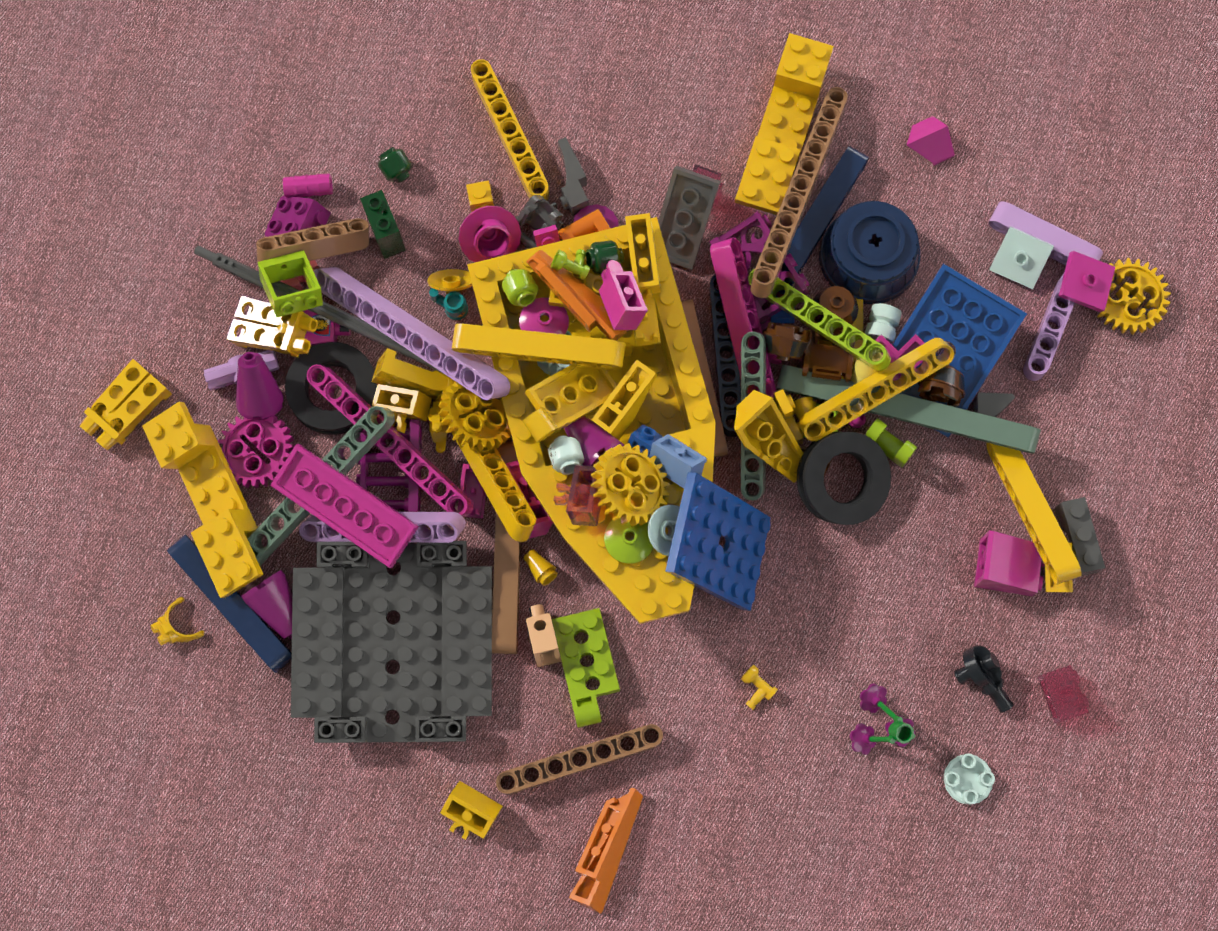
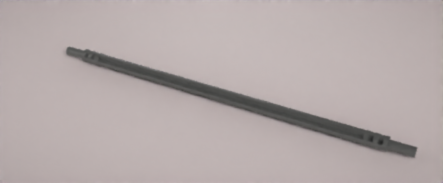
(327, 310)

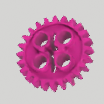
(270, 433)

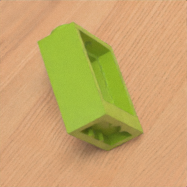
(295, 265)

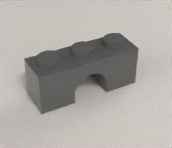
(1077, 522)

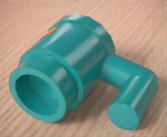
(454, 303)

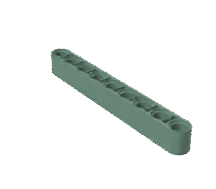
(337, 460)

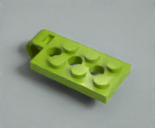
(571, 652)

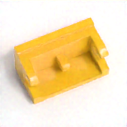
(648, 330)

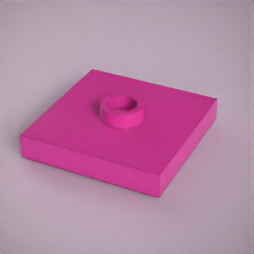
(1086, 281)

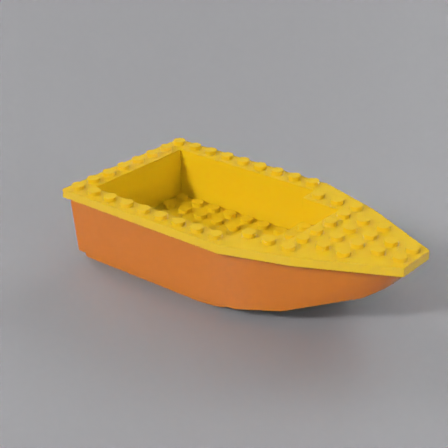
(673, 406)

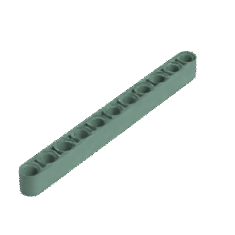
(920, 412)

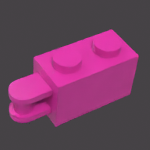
(622, 297)

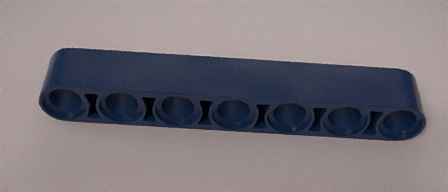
(825, 207)
(722, 365)
(233, 607)

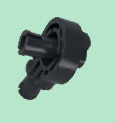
(986, 673)

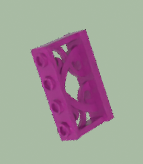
(757, 247)

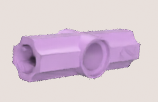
(227, 373)

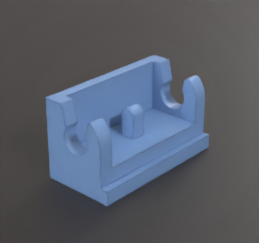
(676, 459)

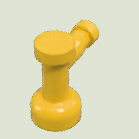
(764, 688)

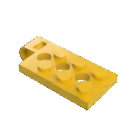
(544, 422)

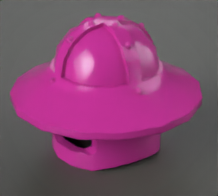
(489, 233)

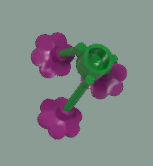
(899, 729)

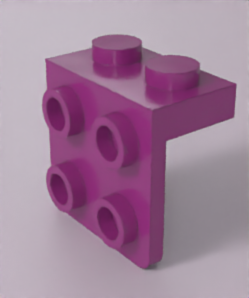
(295, 215)

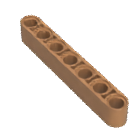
(720, 445)
(570, 768)

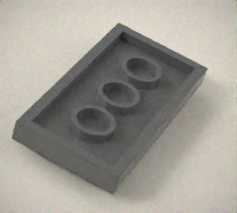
(686, 214)

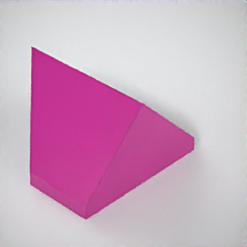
(931, 140)

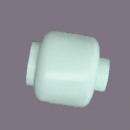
(565, 454)

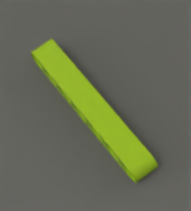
(828, 324)

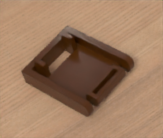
(826, 360)

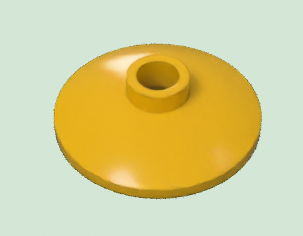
(450, 280)

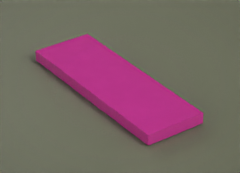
(344, 505)

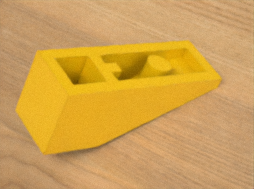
(625, 400)

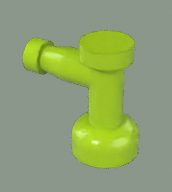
(560, 261)

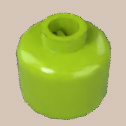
(520, 287)

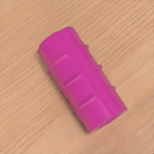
(308, 185)

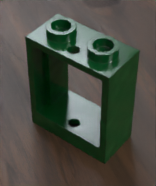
(383, 224)

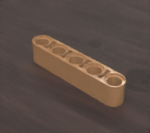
(317, 241)

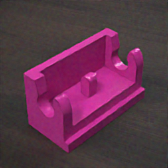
(474, 490)

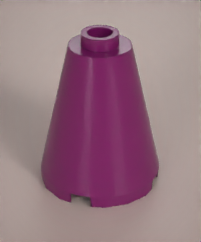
(256, 388)
(592, 439)
(273, 603)

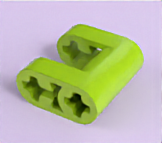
(893, 447)

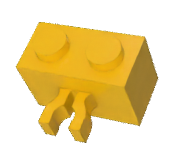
(403, 403)
(470, 810)

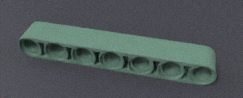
(747, 380)

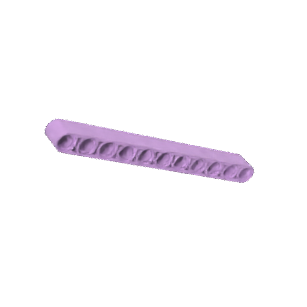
(412, 334)

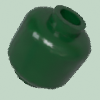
(395, 165)
(601, 253)

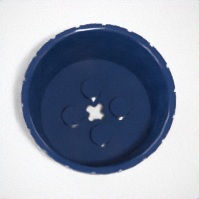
(868, 270)

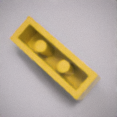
(643, 252)

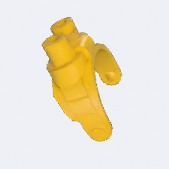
(437, 430)
(166, 631)

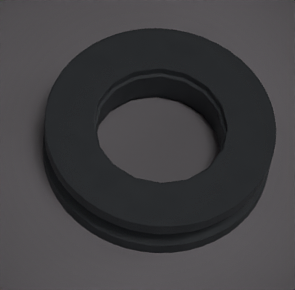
(328, 355)
(875, 472)

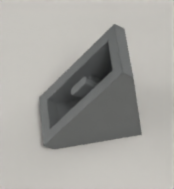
(991, 403)

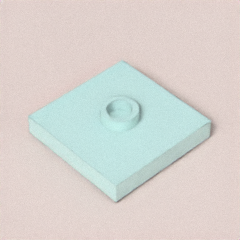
(1021, 257)

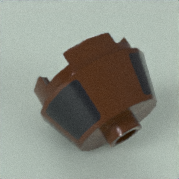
(839, 302)
(786, 341)
(943, 386)

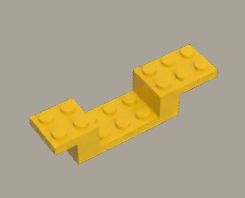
(784, 124)
(214, 493)

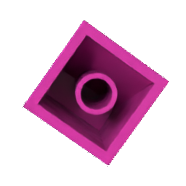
(1008, 565)

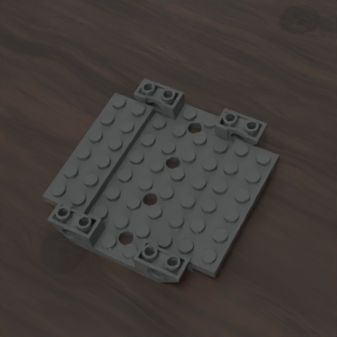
(346, 642)

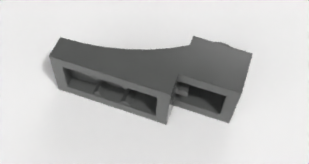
(572, 193)

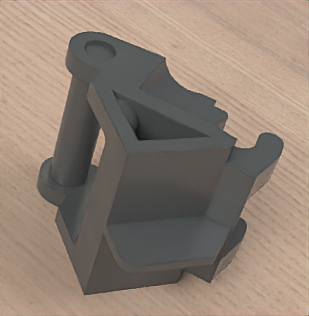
(539, 215)

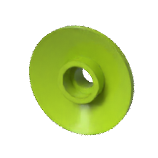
(624, 550)

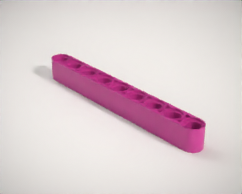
(398, 448)

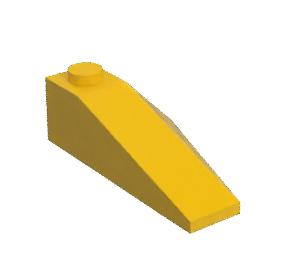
(767, 434)

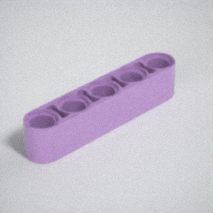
(1063, 241)
(1048, 335)

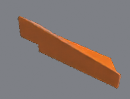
(575, 295)

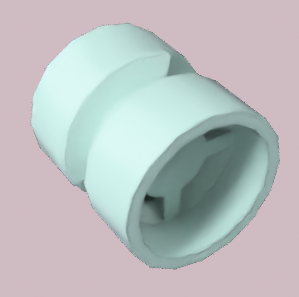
(883, 320)

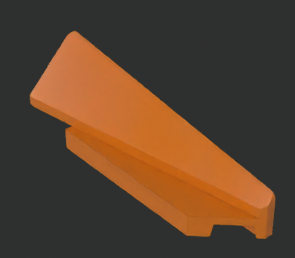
(605, 850)

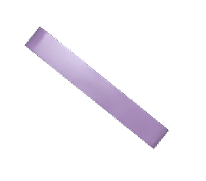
(436, 521)

